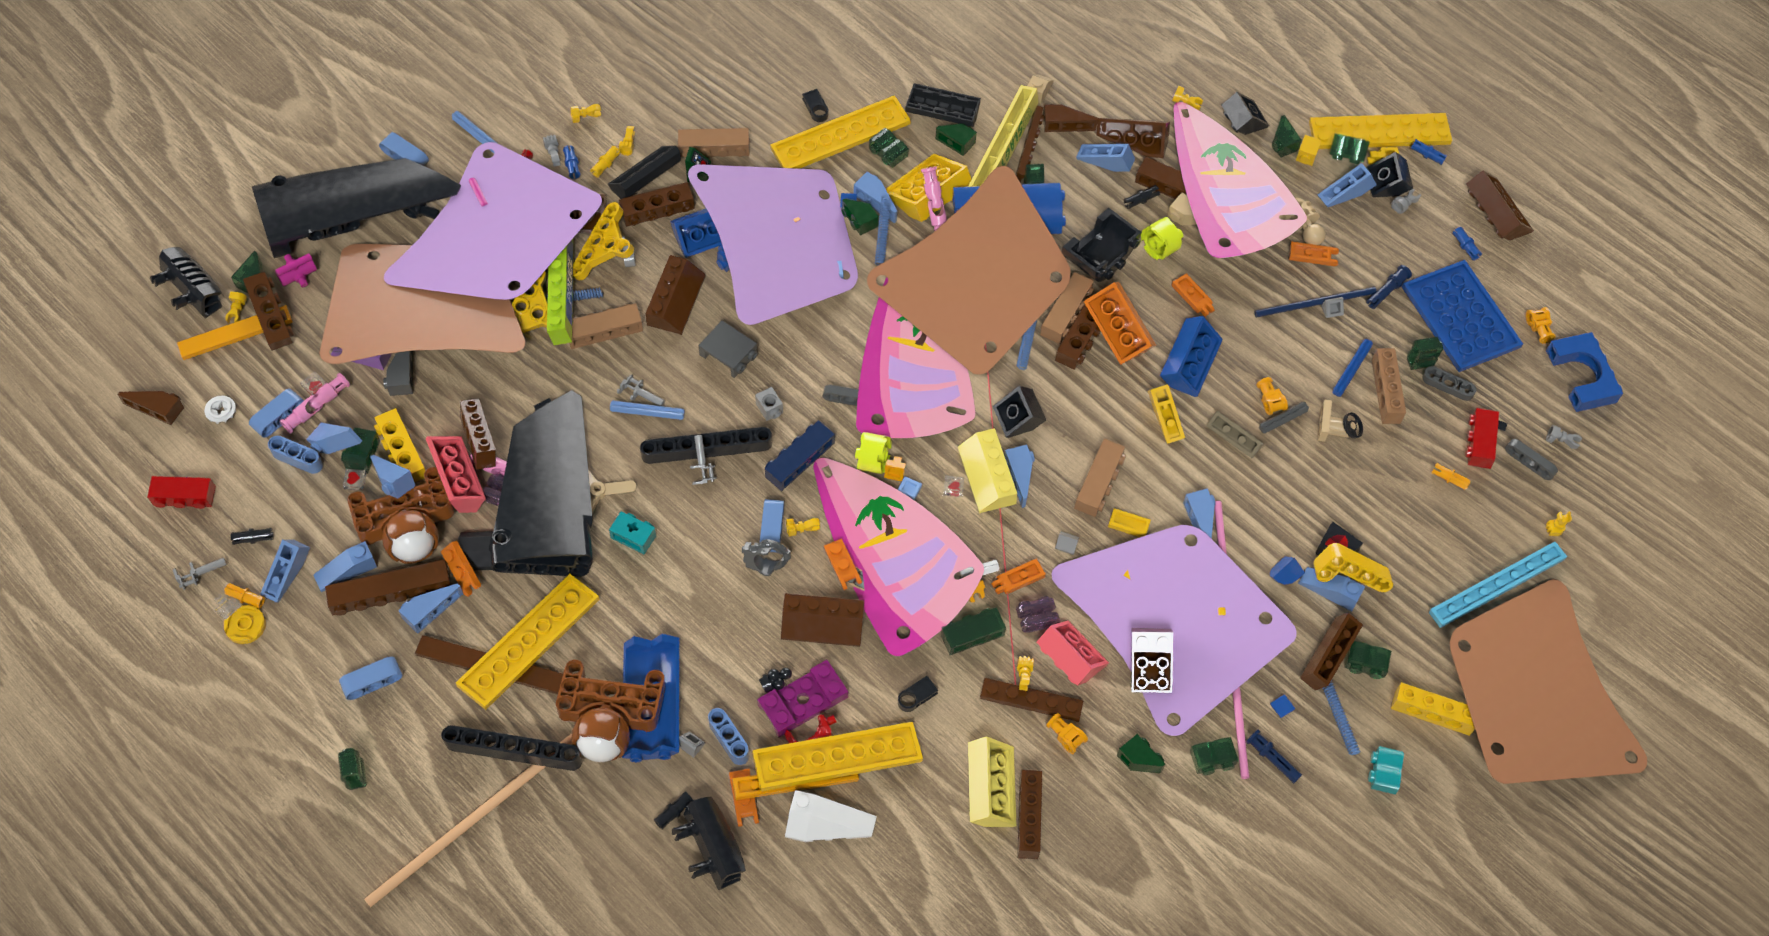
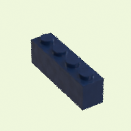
(799, 455)

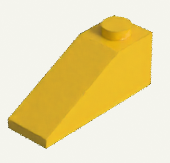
(1166, 413)

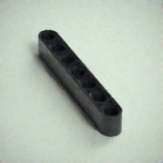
(715, 441)
(517, 754)

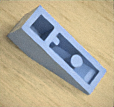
(1108, 156)
(1348, 187)
(870, 190)
(332, 438)
(1020, 466)
(393, 478)
(1200, 510)
(346, 566)
(284, 569)
(1338, 590)
(426, 607)

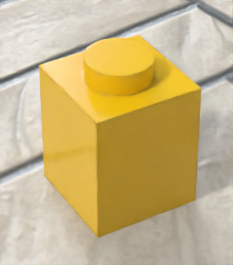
(1308, 150)

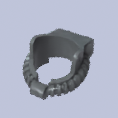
(764, 566)

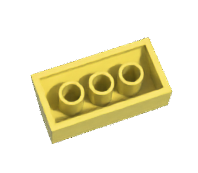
(987, 471)
(991, 783)

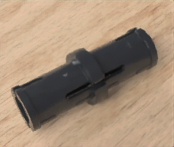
(1141, 197)
(252, 536)
(673, 810)

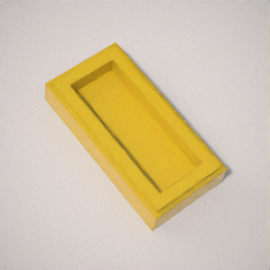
(1129, 523)

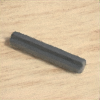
(1283, 417)

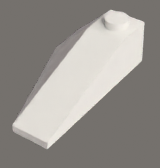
(824, 819)

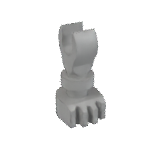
(551, 145)
(1401, 204)
(1554, 432)

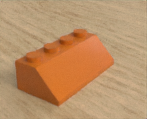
(1119, 323)

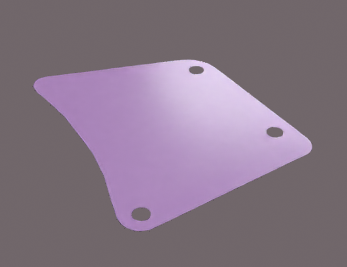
(508, 240)
(770, 256)
(1180, 591)

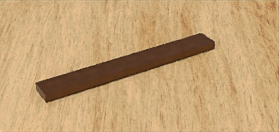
(466, 657)

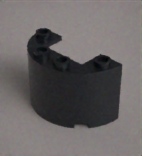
(1105, 247)

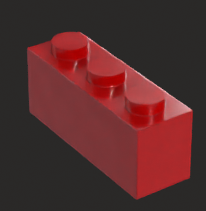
(1482, 438)
(181, 492)

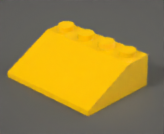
(909, 190)

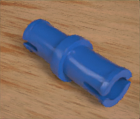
(1428, 152)
(571, 162)
(1467, 243)

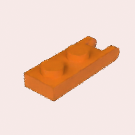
(1313, 253)
(842, 563)
(460, 568)
(743, 807)

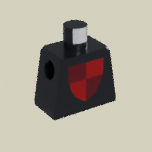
(1338, 535)

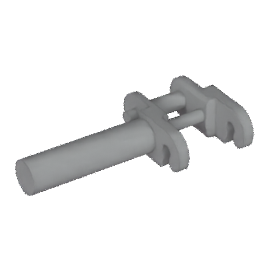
(639, 391)
(701, 462)
(197, 572)

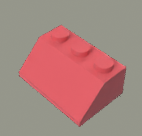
(1071, 652)

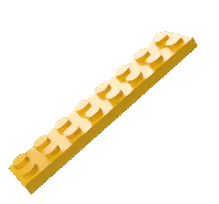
(1384, 129)
(840, 134)
(527, 641)
(836, 756)

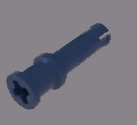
(1393, 282)
(1266, 750)

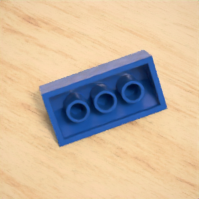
(695, 233)
(1191, 356)

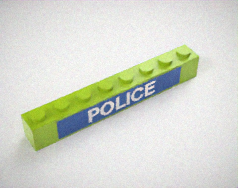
(560, 297)

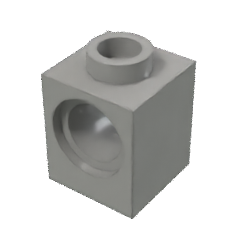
(769, 397)

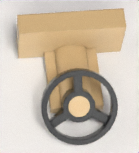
(1337, 426)

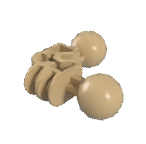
(1312, 232)

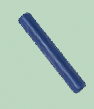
(1352, 367)

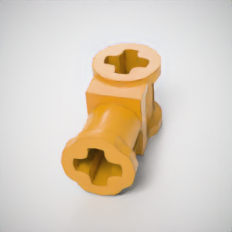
(1540, 322)
(1272, 398)
(1068, 735)

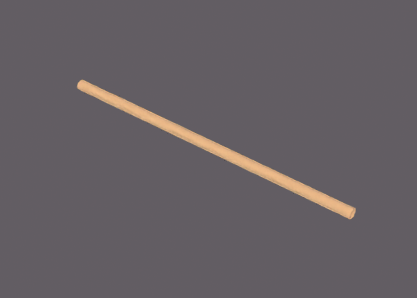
(457, 831)

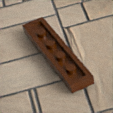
(1030, 144)
(1031, 700)

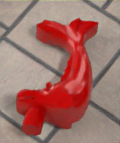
(822, 731)

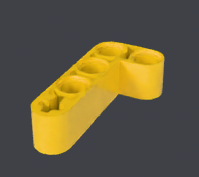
(1341, 559)

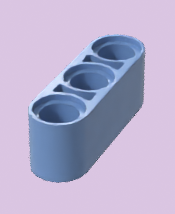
(399, 148)
(268, 418)
(301, 460)
(772, 520)
(370, 678)
(727, 727)

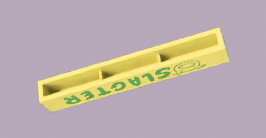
(1008, 134)

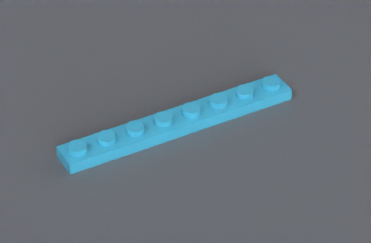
(1497, 584)

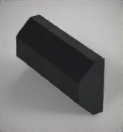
(943, 105)
(645, 171)
(476, 549)

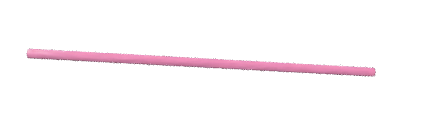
(1237, 693)

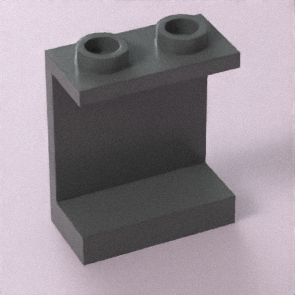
(729, 348)

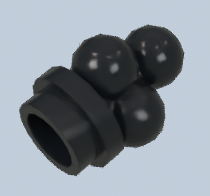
(774, 679)

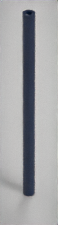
(1313, 302)

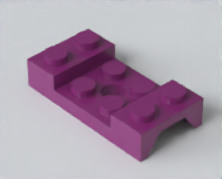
(820, 686)

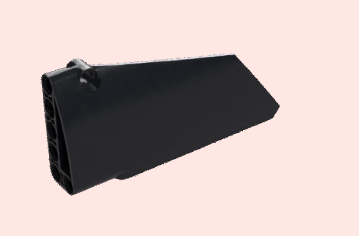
(337, 199)
(546, 495)

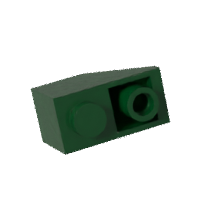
(861, 215)
(1140, 757)

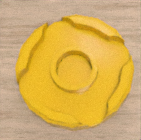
(245, 625)

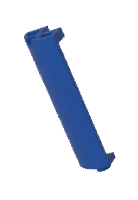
(1045, 197)
(638, 660)

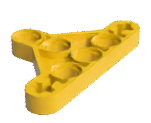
(600, 252)
(533, 302)

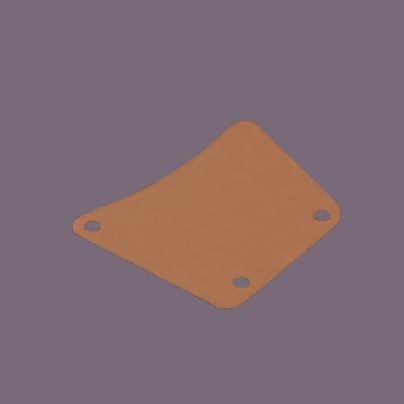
(978, 274)
(381, 318)
(1540, 693)

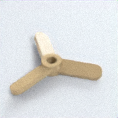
(607, 489)

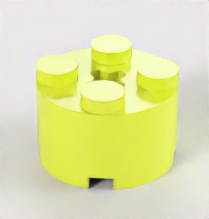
(1161, 239)
(873, 452)

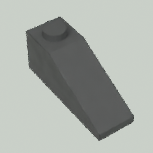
(400, 374)

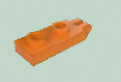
(1193, 295)
(1019, 577)

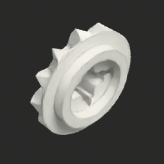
(216, 404)

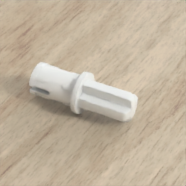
(989, 567)

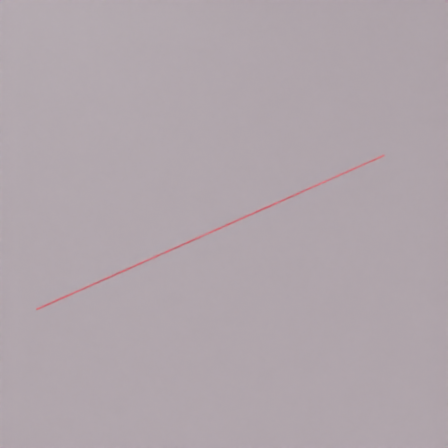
(1002, 541)

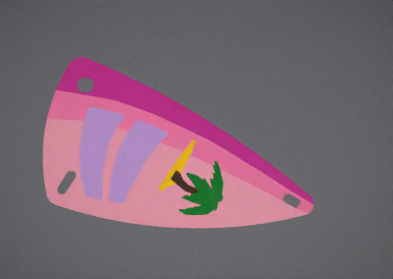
(1231, 188)
(909, 381)
(902, 552)

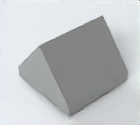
(1333, 307)
(1067, 543)
(690, 743)

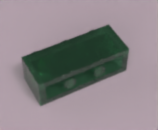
(973, 630)

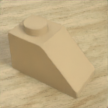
(1042, 84)
(1181, 211)

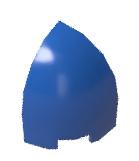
(1286, 571)

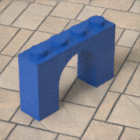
(1586, 350)

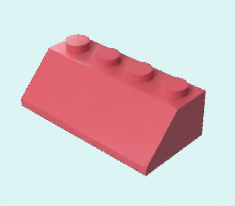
(456, 472)

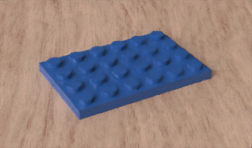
(1462, 315)

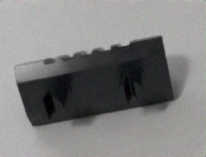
(189, 279)
(714, 841)

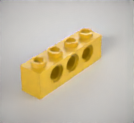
(391, 422)
(1433, 708)

